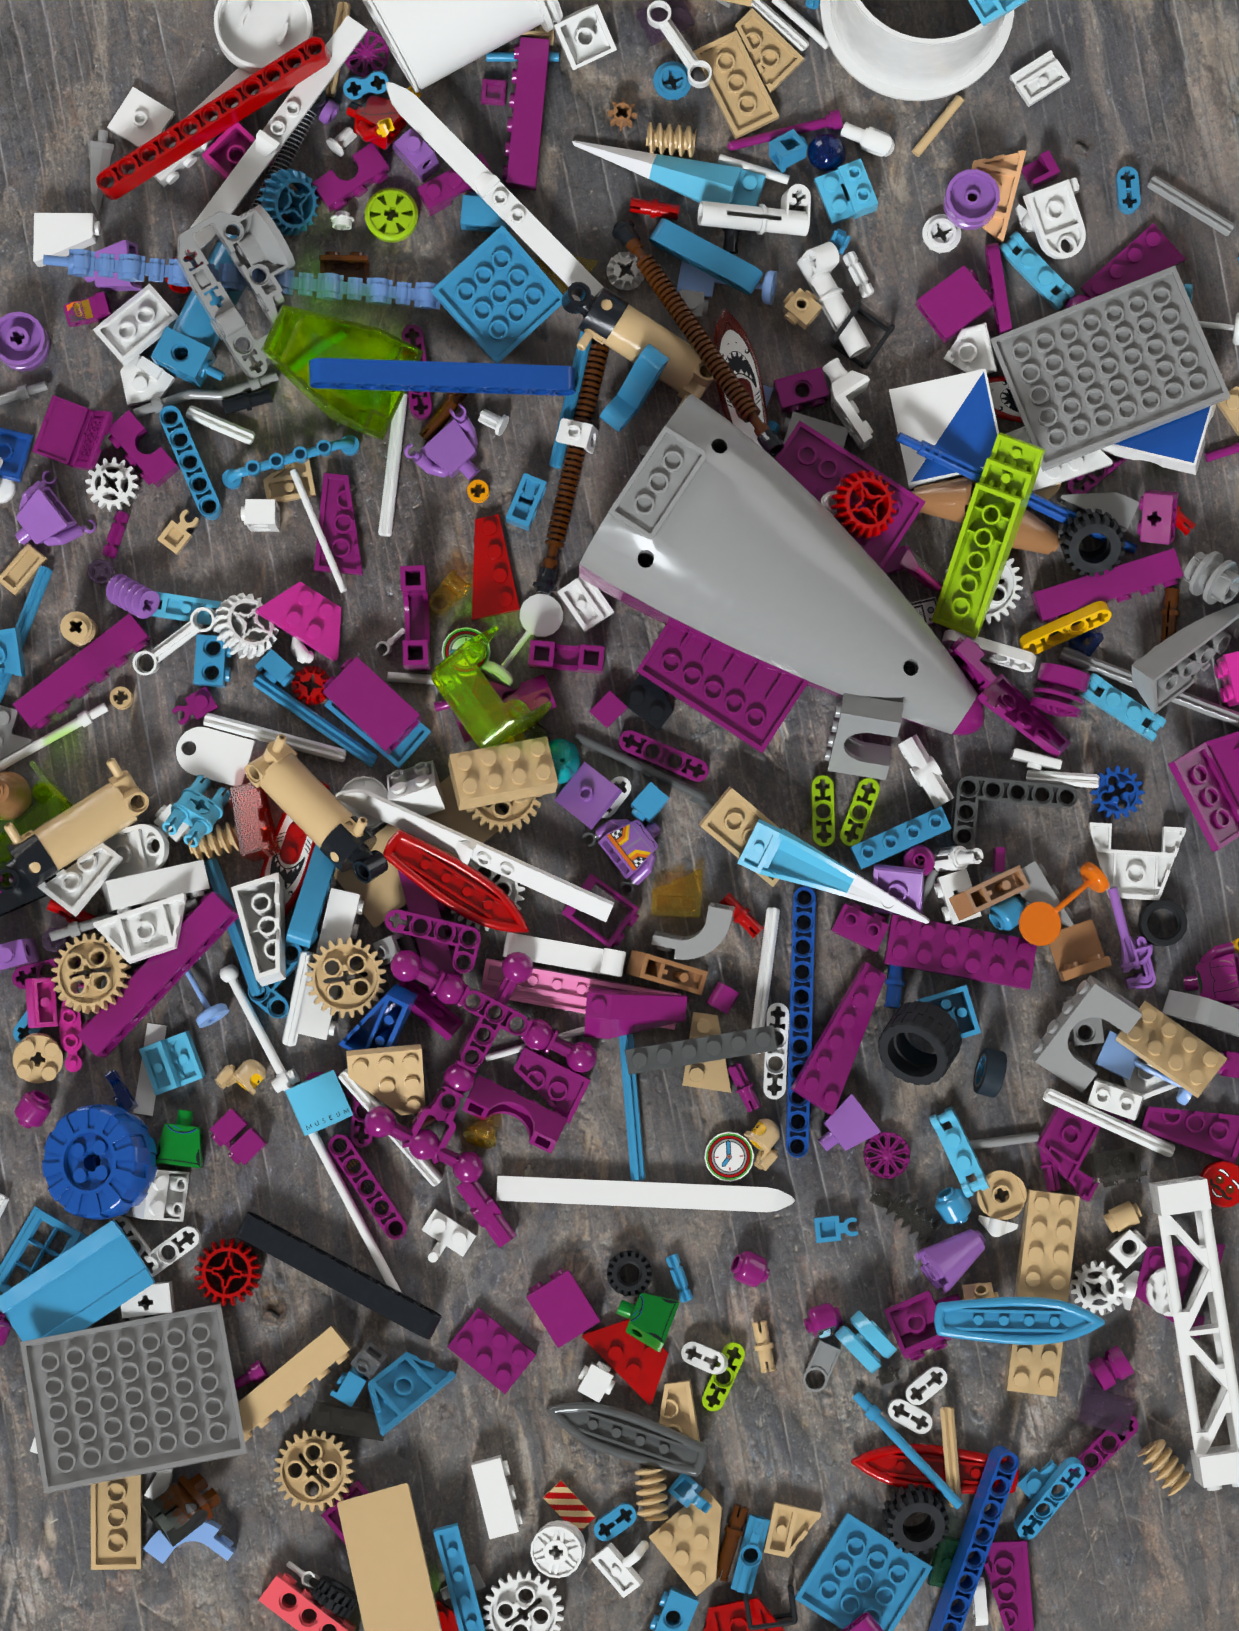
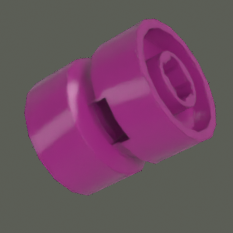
(1110, 1368)

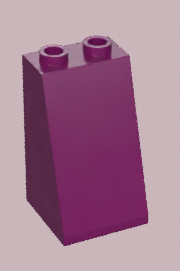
(372, 704)

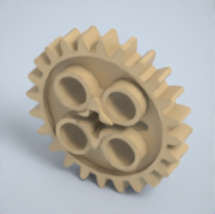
(517, 811)
(92, 995)
(348, 999)
(298, 1486)

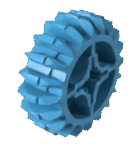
(296, 204)

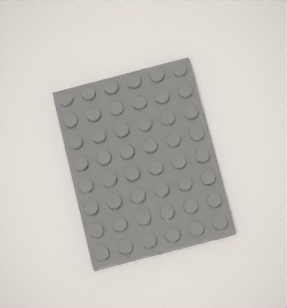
(1110, 368)
(132, 1398)

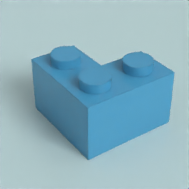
(959, 1006)

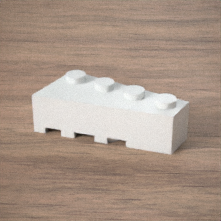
(152, 886)
(262, 919)

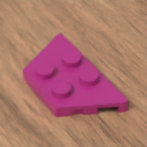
(306, 617)

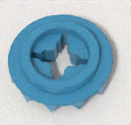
(661, 76)

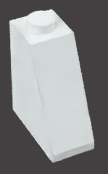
(63, 231)

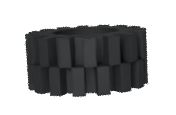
(635, 1287)
(335, 1596)

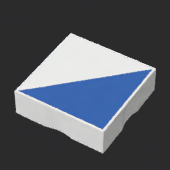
(947, 413)
(1171, 445)

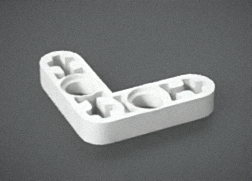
(155, 1255)

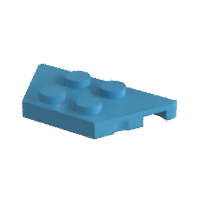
(404, 1388)

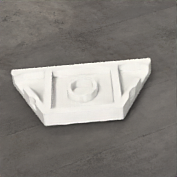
(1071, 469)
(146, 929)

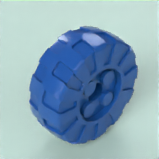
(99, 1161)

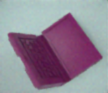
(72, 434)

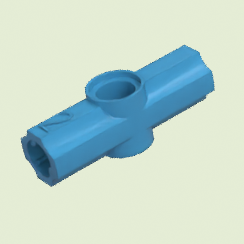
(745, 1569)

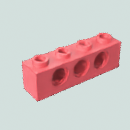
(293, 1614)

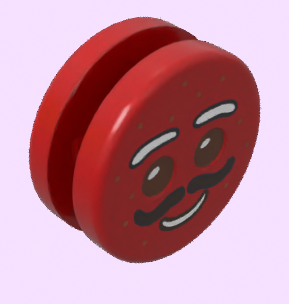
(1222, 1183)

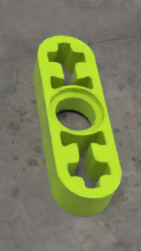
(816, 793)
(860, 793)
(710, 1390)

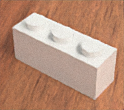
(496, 1496)

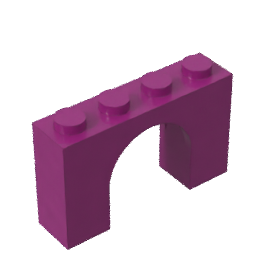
(417, 618)

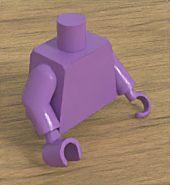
(449, 449)
(45, 516)

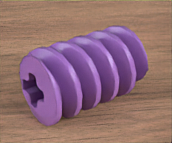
(132, 596)

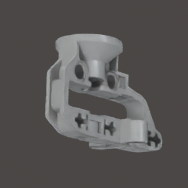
(256, 247)

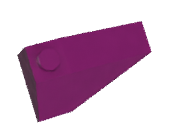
(625, 1012)

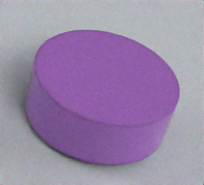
(329, 112)

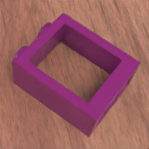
(629, 919)

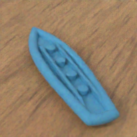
(1014, 1320)

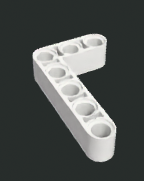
(566, 955)

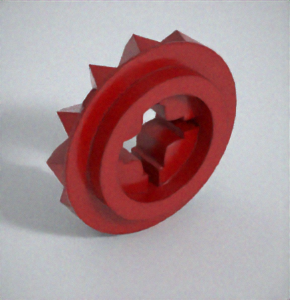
(301, 691)

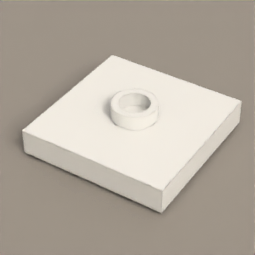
(140, 118)

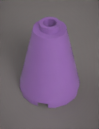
(950, 1258)

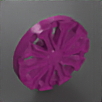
(367, 54)
(886, 1155)

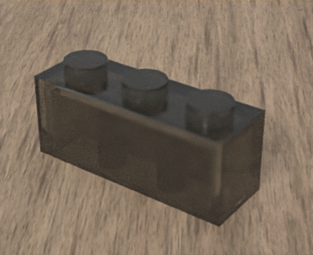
(345, 1420)

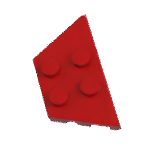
(629, 1357)
(732, 1616)

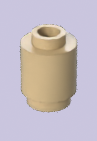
(1122, 1217)

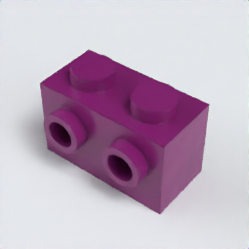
(860, 927)

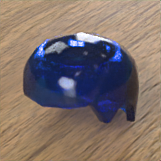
(826, 152)

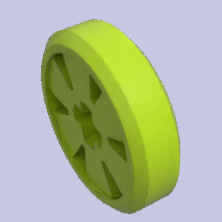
(382, 203)

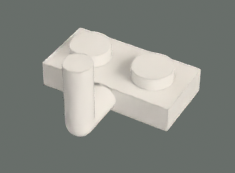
(448, 1234)
(619, 1569)

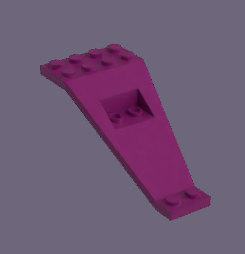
(1211, 787)

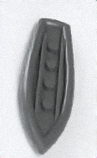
(631, 1437)

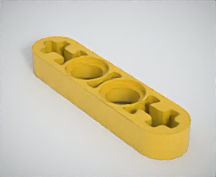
(1097, 614)

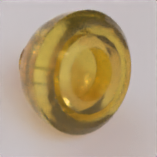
(481, 1134)

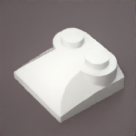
(584, 36)

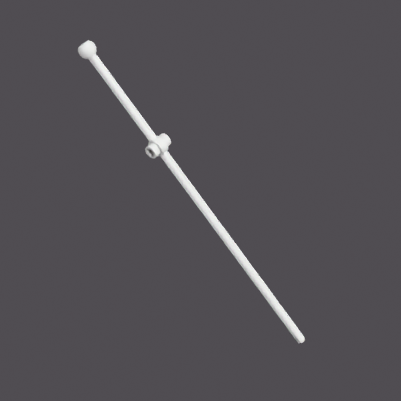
(286, 1080)

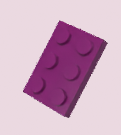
(491, 1350)

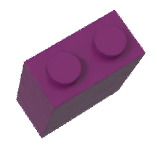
(955, 303)
(562, 1307)

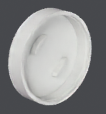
(260, 30)

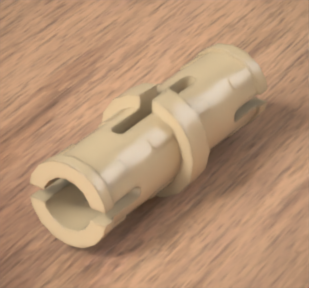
(763, 1346)

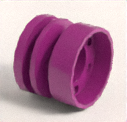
(1060, 688)

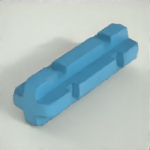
(679, 1278)

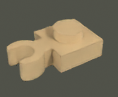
(176, 535)

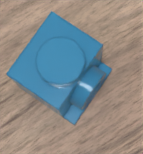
(787, 150)
(276, 668)
(350, 1386)

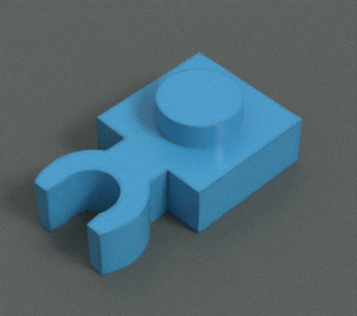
(830, 1229)

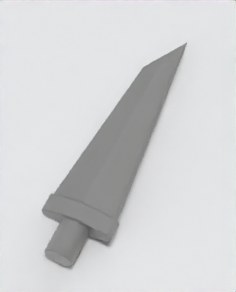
(100, 159)

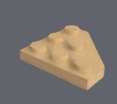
(390, 1075)
(692, 1543)

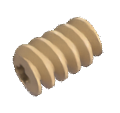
(670, 139)
(70, 625)
(216, 841)
(1165, 1465)
(652, 1494)

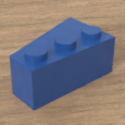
(383, 1022)

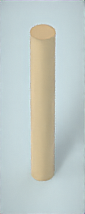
(938, 125)

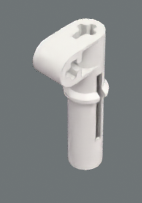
(761, 218)
(816, 269)

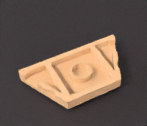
(1006, 172)

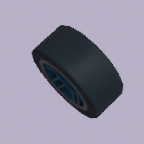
(990, 1072)

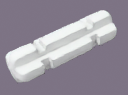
(858, 274)

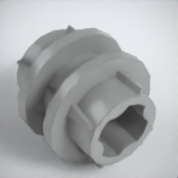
(1212, 577)

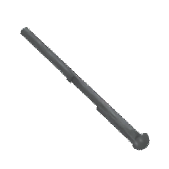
(698, 796)

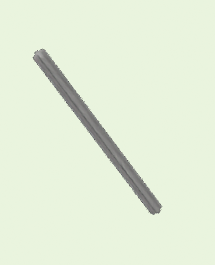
(1125, 676)

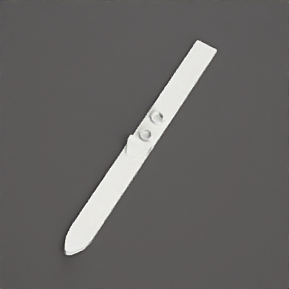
(278, 130)
(489, 188)
(477, 852)
(641, 1194)

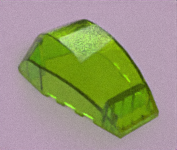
(306, 335)

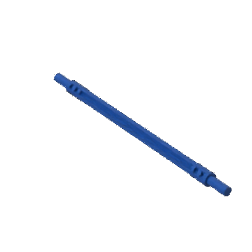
(974, 473)

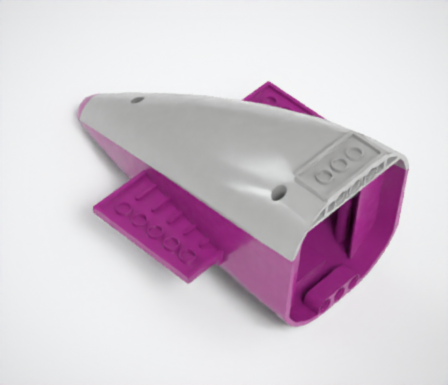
(767, 582)

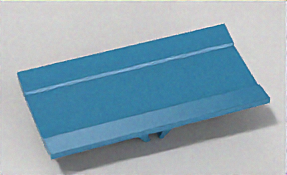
(77, 1286)

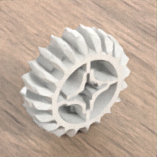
(234, 627)

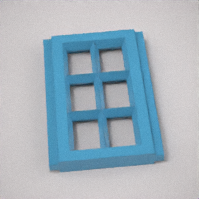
(26, 1236)

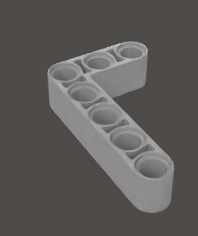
(1202, 1011)

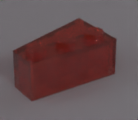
(253, 822)

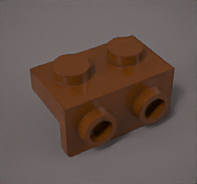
(348, 265)

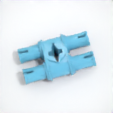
(196, 811)

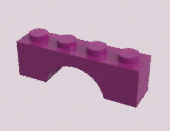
(532, 692)
(541, 1123)

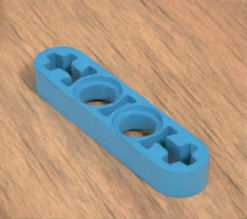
(1053, 1500)

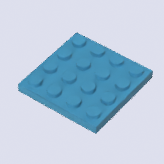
(498, 295)
(860, 1575)

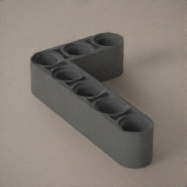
(1004, 796)

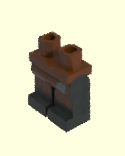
(182, 1508)

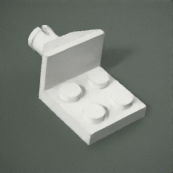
(844, 388)

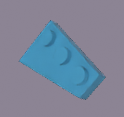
(11, 652)

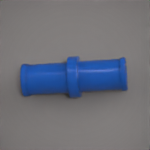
(894, 986)

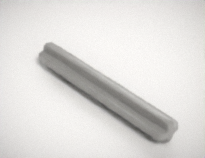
(1190, 205)

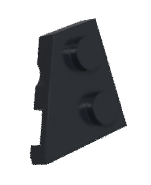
(648, 702)

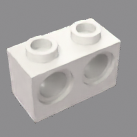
(261, 515)
(1116, 1099)

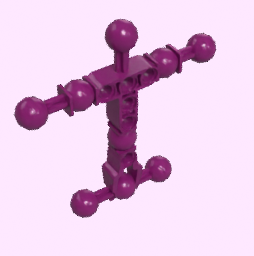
(461, 1075)

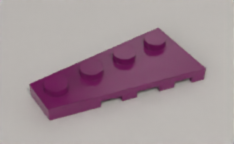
(1141, 258)
(338, 526)
(1015, 709)
(1202, 1131)
(1011, 1584)

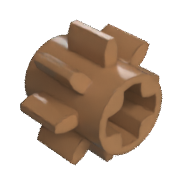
(623, 108)

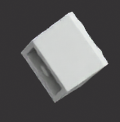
(416, 788)
(165, 1197)

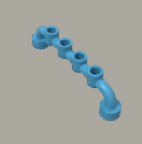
(233, 477)

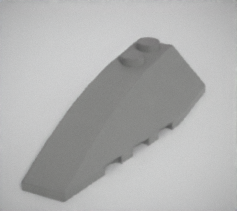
(1174, 662)

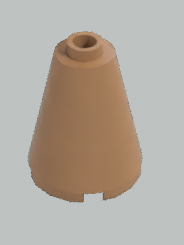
(946, 498)
(1036, 535)
(14, 795)

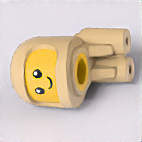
(247, 1075)
(764, 1137)

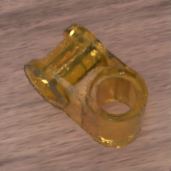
(449, 592)

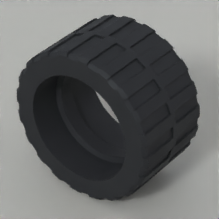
(931, 1024)

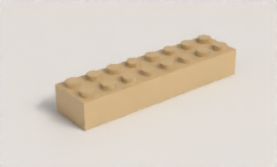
(1045, 1273)

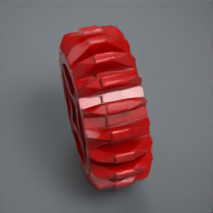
(872, 525)
(206, 1268)

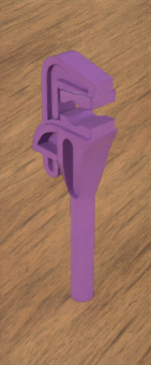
(1133, 952)

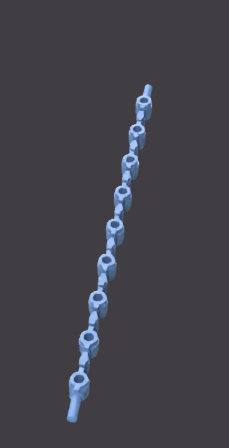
(327, 285)

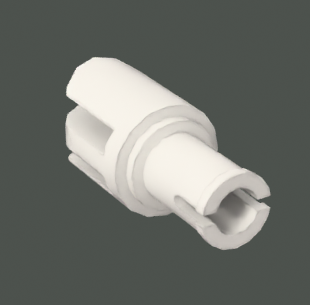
(870, 139)
(957, 858)

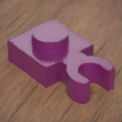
(198, 705)

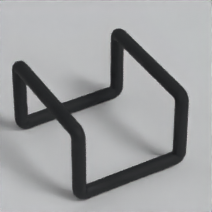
(857, 309)
(793, 1613)

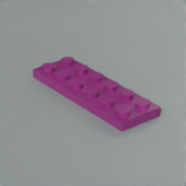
(960, 952)

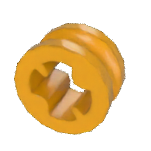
(483, 496)

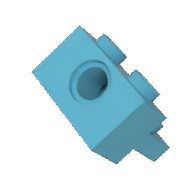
(857, 188)

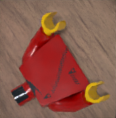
(377, 120)

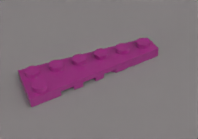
(834, 1053)

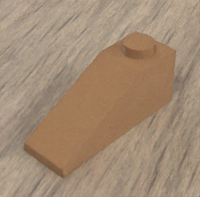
(989, 893)
(666, 972)

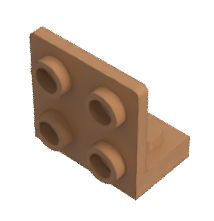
(1078, 951)

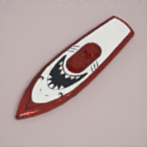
(741, 358)

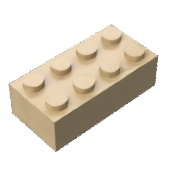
(502, 773)

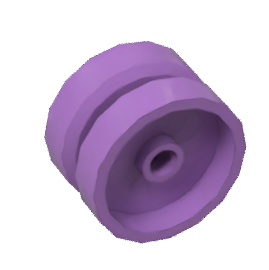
(970, 214)
(35, 340)

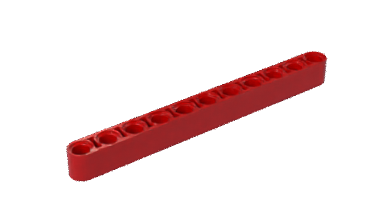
(209, 129)

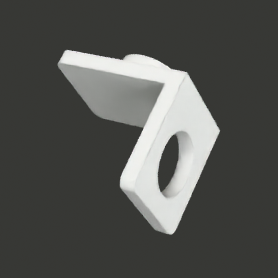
(577, 434)

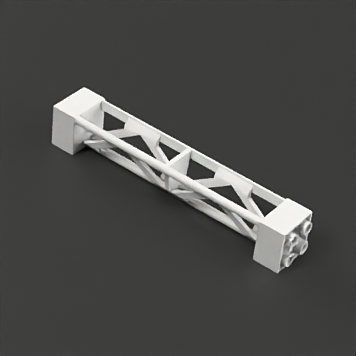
(1215, 1464)

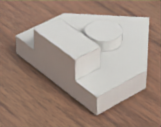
(973, 350)
(144, 381)

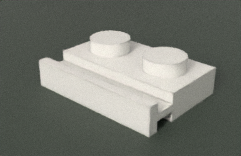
(1039, 78)
(585, 603)

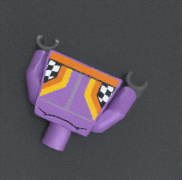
(629, 847)

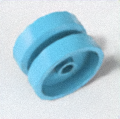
(866, 1341)

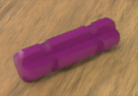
(116, 534)

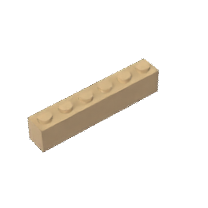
(292, 1378)

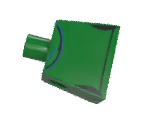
(181, 1142)
(649, 1318)

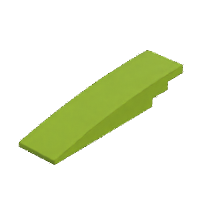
(988, 534)

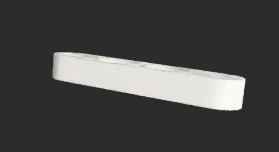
(996, 652)
(780, 1052)

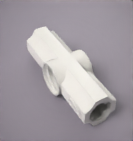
(925, 771)

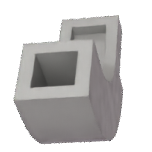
(701, 943)

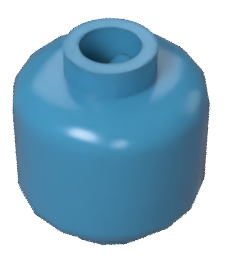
(1006, 913)
(953, 1206)

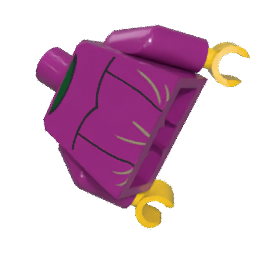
(1218, 975)

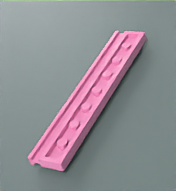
(555, 988)

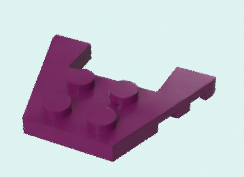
(1066, 1143)
(1154, 1259)

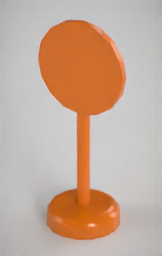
(1041, 922)

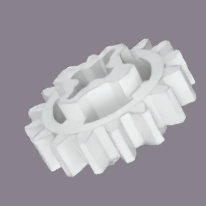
(119, 478)
(1090, 1282)

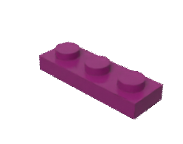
(433, 1012)

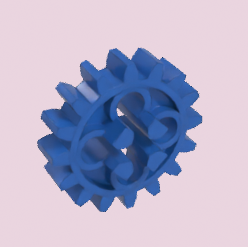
(1130, 799)

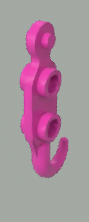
(69, 1026)

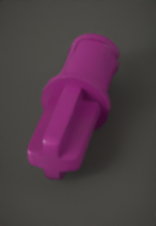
(744, 1087)
(1050, 1174)

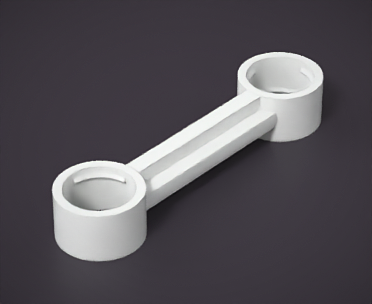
(679, 44)
(174, 641)

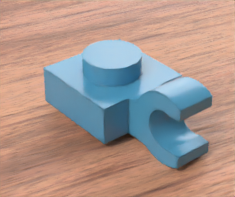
(839, 240)
(1033, 1480)
(687, 1492)

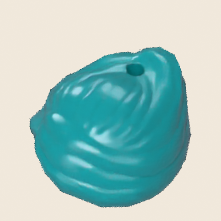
(565, 759)

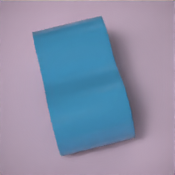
(366, 86)

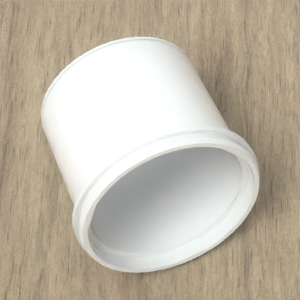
(445, 35)
(905, 64)

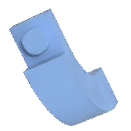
(161, 1549)

